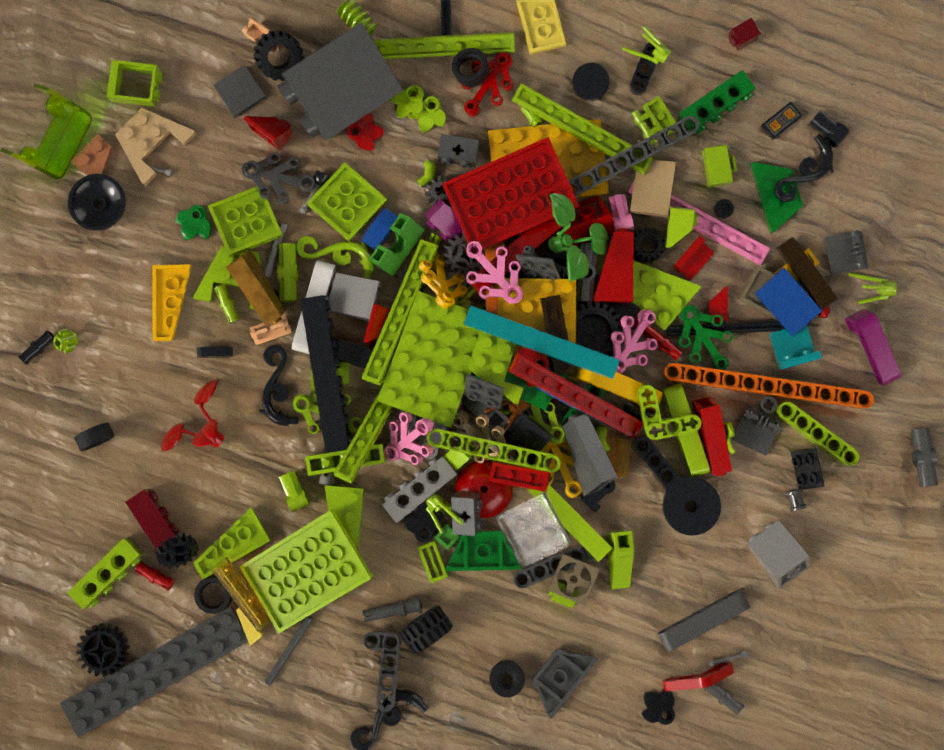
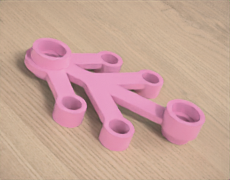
(496, 275)
(645, 318)
(394, 450)

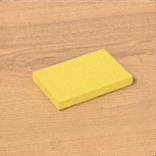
(541, 25)

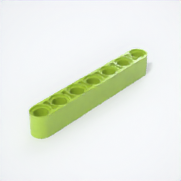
(502, 454)

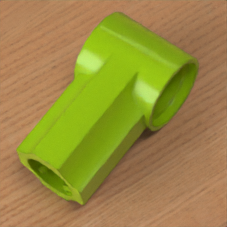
(295, 495)

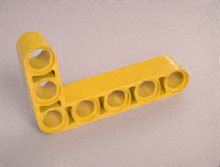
(619, 385)

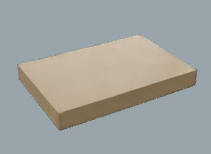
(653, 189)

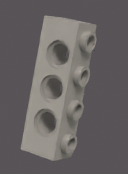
(398, 511)

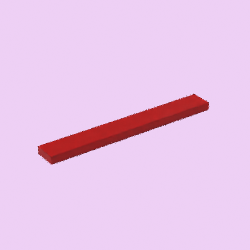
(575, 396)

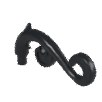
(804, 167)
(271, 385)
(390, 720)

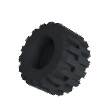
(266, 43)
(426, 629)

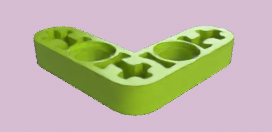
(656, 420)

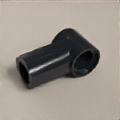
(832, 131)

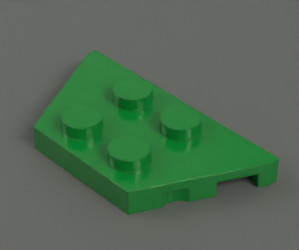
(774, 210)
(483, 552)

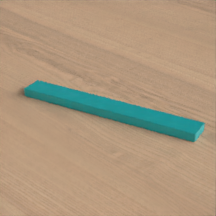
(541, 342)

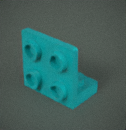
(793, 349)

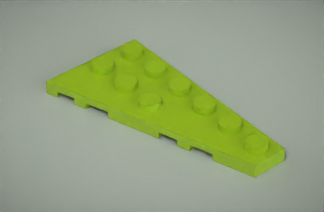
(657, 291)

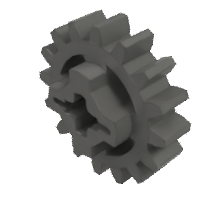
(457, 256)

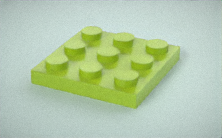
(347, 202)
(245, 221)

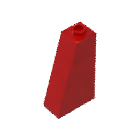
(616, 276)
(713, 435)

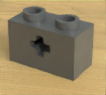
(450, 144)
(472, 504)

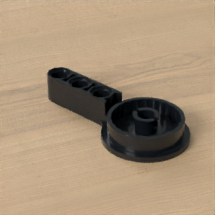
(680, 491)

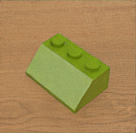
(679, 224)

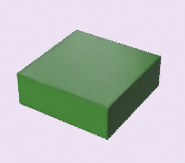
(447, 538)

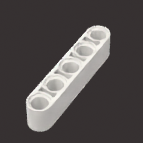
(318, 286)

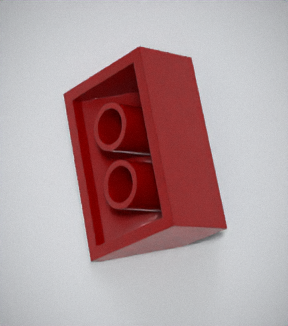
(590, 212)

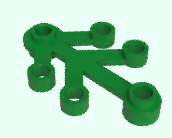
(702, 335)

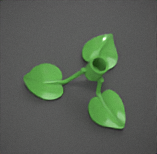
(576, 261)

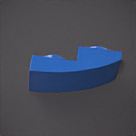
(380, 228)

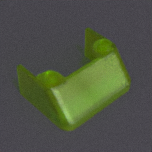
(61, 138)

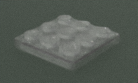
(533, 530)

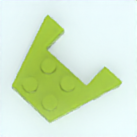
(219, 274)
(491, 362)

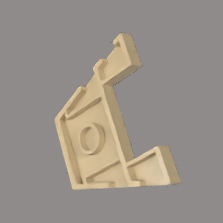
(142, 136)

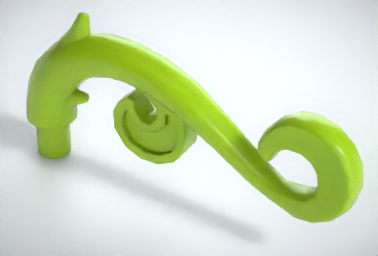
(337, 248)

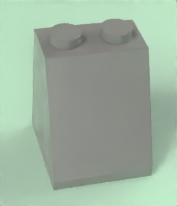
(353, 296)
(779, 554)

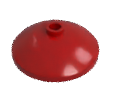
(478, 475)

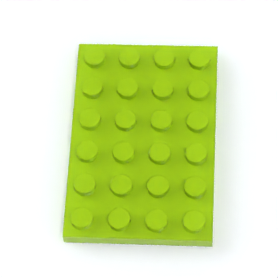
(430, 361)
(306, 571)

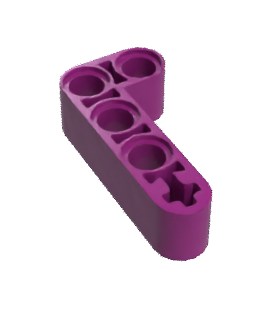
(875, 345)

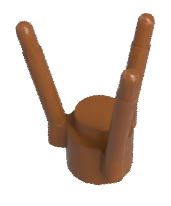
(515, 409)

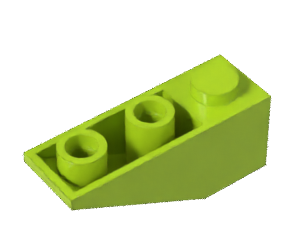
(620, 557)

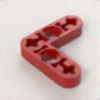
(701, 680)

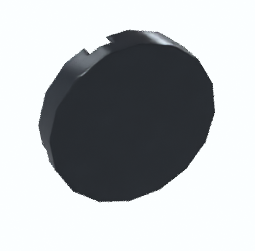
(590, 81)

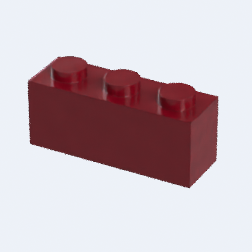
(152, 517)

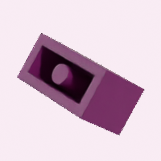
(444, 219)

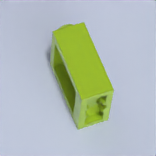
(115, 82)

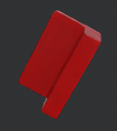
(693, 259)

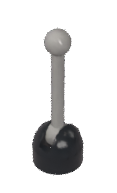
(319, 179)

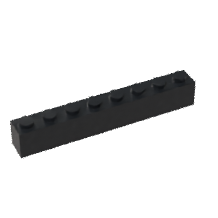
(325, 373)

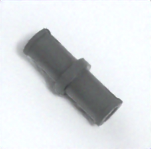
(725, 698)

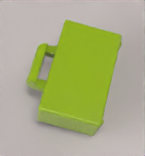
(718, 166)

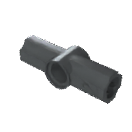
(585, 286)
(924, 457)

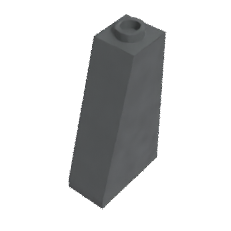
(588, 455)

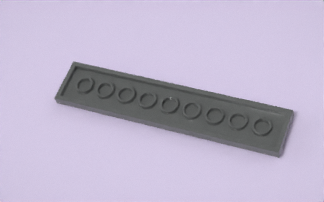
(154, 671)

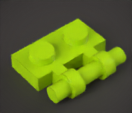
(659, 116)

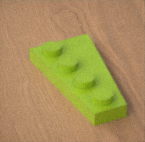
(235, 543)

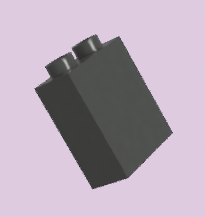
(339, 83)

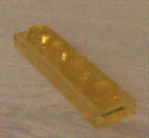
(241, 593)

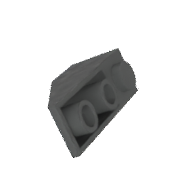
(496, 417)

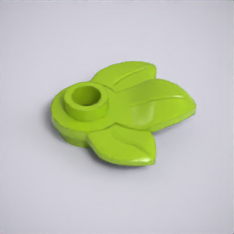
(407, 103)
(430, 117)
(729, 432)

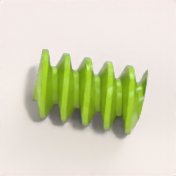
(352, 16)

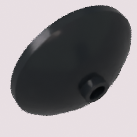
(86, 196)

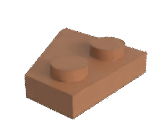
(94, 156)

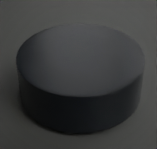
(723, 209)

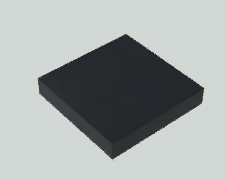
(527, 434)

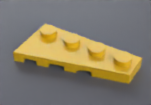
(168, 294)

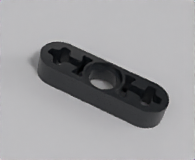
(644, 84)

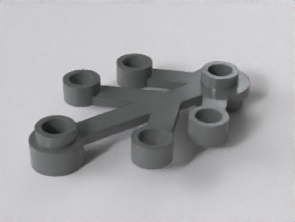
(276, 176)

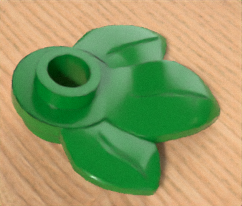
(191, 225)

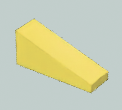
(251, 633)

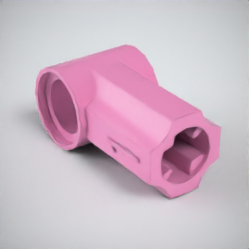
(620, 213)

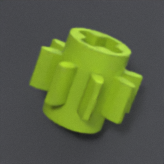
(66, 341)

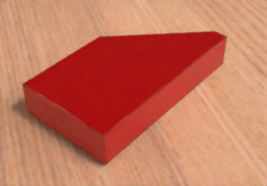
(719, 305)

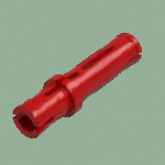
(662, 342)

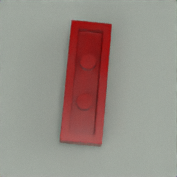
(519, 477)

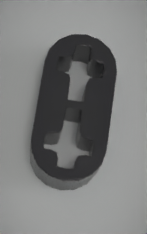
(214, 352)

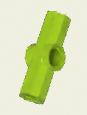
(288, 272)

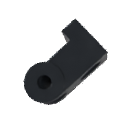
(592, 499)

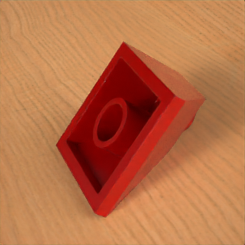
(270, 129)
(376, 322)

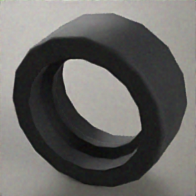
(464, 55)
(94, 436)
(199, 598)

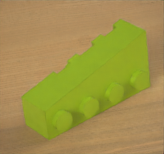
(348, 506)

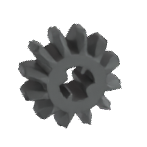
(432, 193)

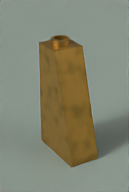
(256, 287)

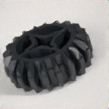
(103, 658)

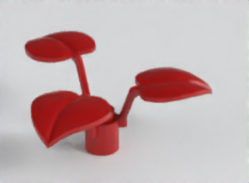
(208, 434)

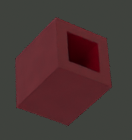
(744, 34)

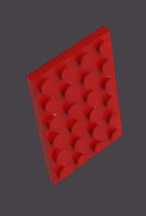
(508, 194)

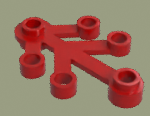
(491, 81)

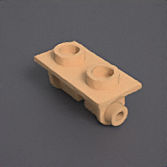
(255, 30)
(263, 333)

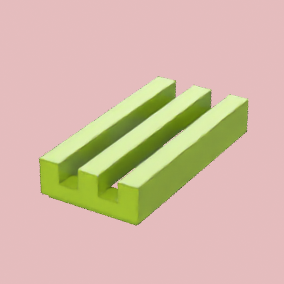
(427, 546)

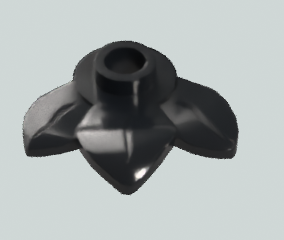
(422, 520)
(656, 705)

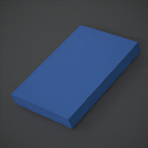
(787, 302)

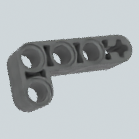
(384, 671)

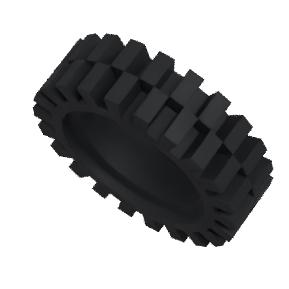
(605, 312)

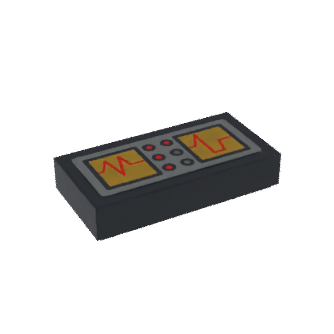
(781, 120)

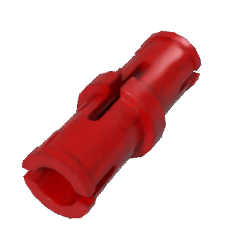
(154, 576)

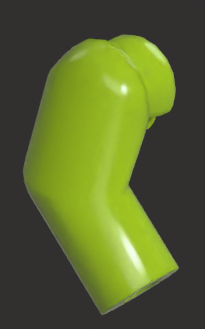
(602, 433)

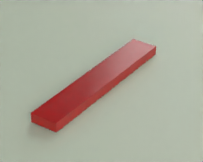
(533, 237)

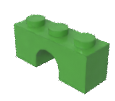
(407, 234)

